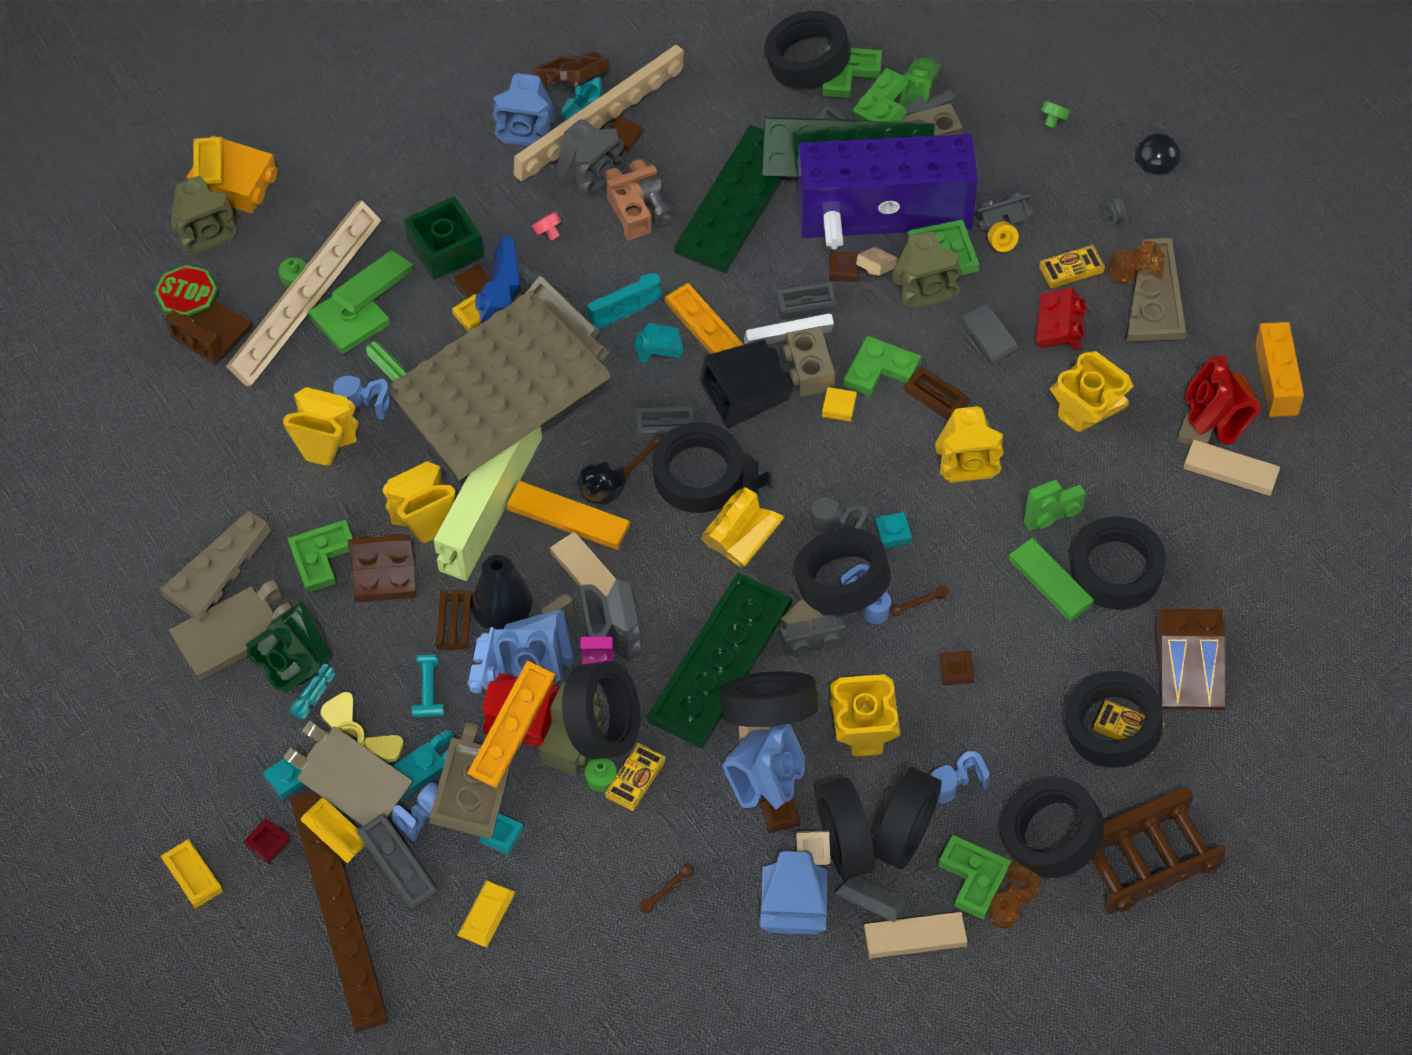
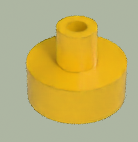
(1003, 236)

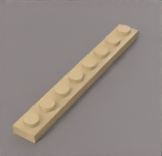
(601, 110)
(303, 293)

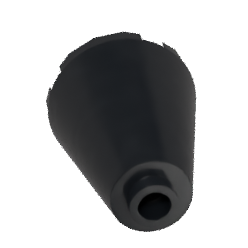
(500, 594)

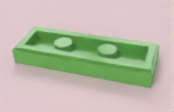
(372, 281)
(1051, 579)

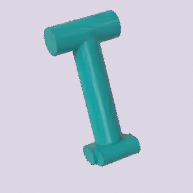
(428, 708)

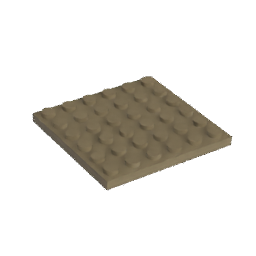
(497, 384)

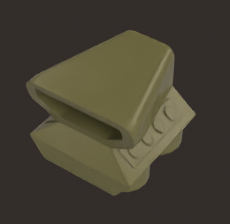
(201, 216)
(926, 272)

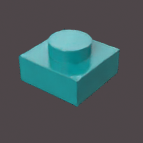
(893, 530)
(283, 778)
(504, 835)

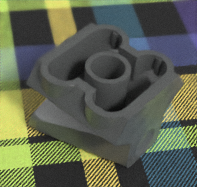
(587, 156)
(612, 617)

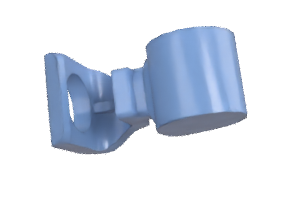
(352, 389)
(879, 610)
(951, 778)
(413, 823)

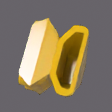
(1091, 391)
(321, 424)
(969, 446)
(419, 500)
(741, 527)
(864, 713)

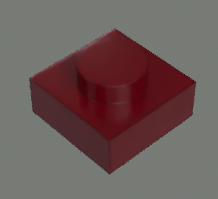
(267, 841)

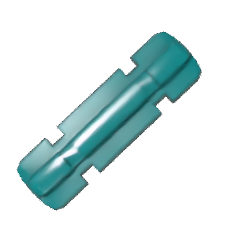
(312, 691)

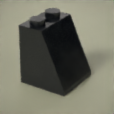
(745, 381)

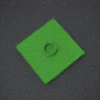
(345, 328)

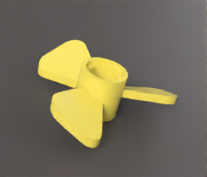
(339, 713)

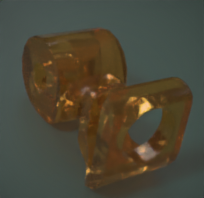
(1125, 262)
(1006, 906)

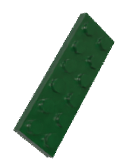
(783, 137)
(730, 207)
(721, 652)

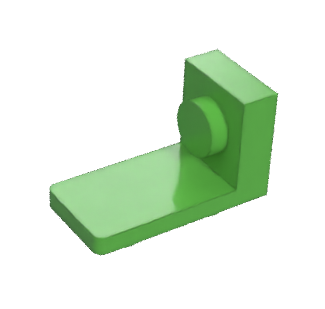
(920, 79)

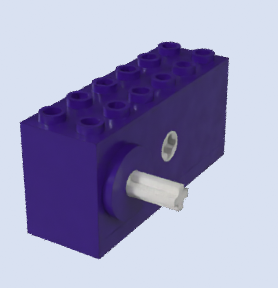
(885, 185)

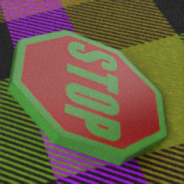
(186, 290)

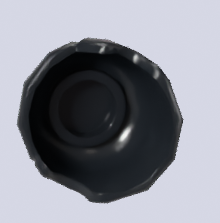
(1157, 154)
(601, 483)

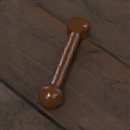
(641, 456)
(941, 592)
(647, 904)

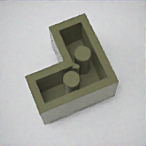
(557, 748)

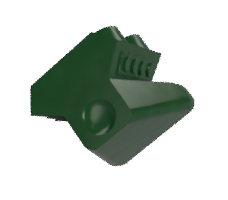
(289, 648)

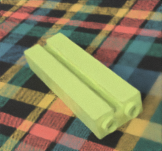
(481, 506)

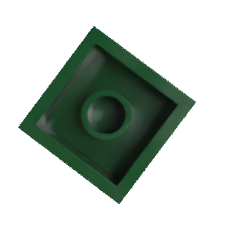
(444, 237)

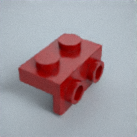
(1061, 318)

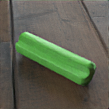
(385, 361)

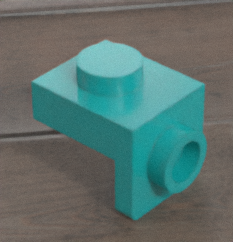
(658, 340)

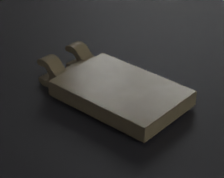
(570, 316)
(227, 629)
(349, 775)
(462, 800)

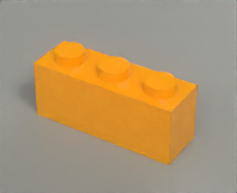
(1279, 369)

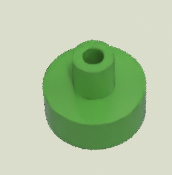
(1054, 113)
(290, 269)
(600, 774)

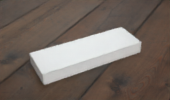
(777, 332)

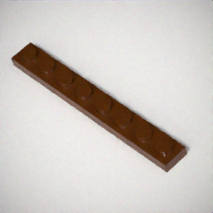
(341, 923)

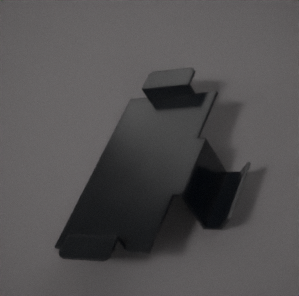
(751, 477)

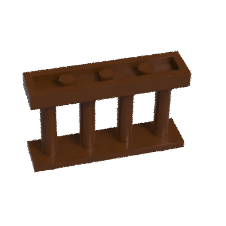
(1148, 819)

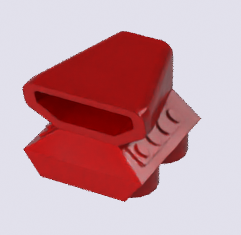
(1221, 401)
(495, 698)

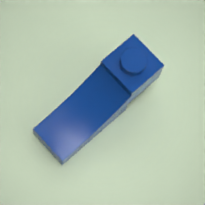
(504, 284)

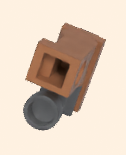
(629, 195)

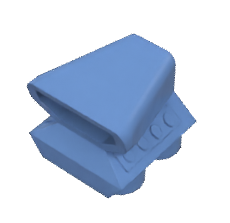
(523, 111)
(539, 639)
(766, 766)
(794, 895)

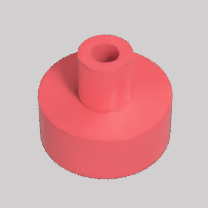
(547, 225)

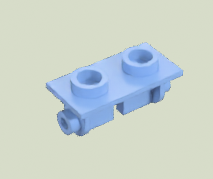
(487, 671)

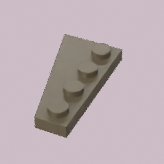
(1157, 302)
(207, 574)

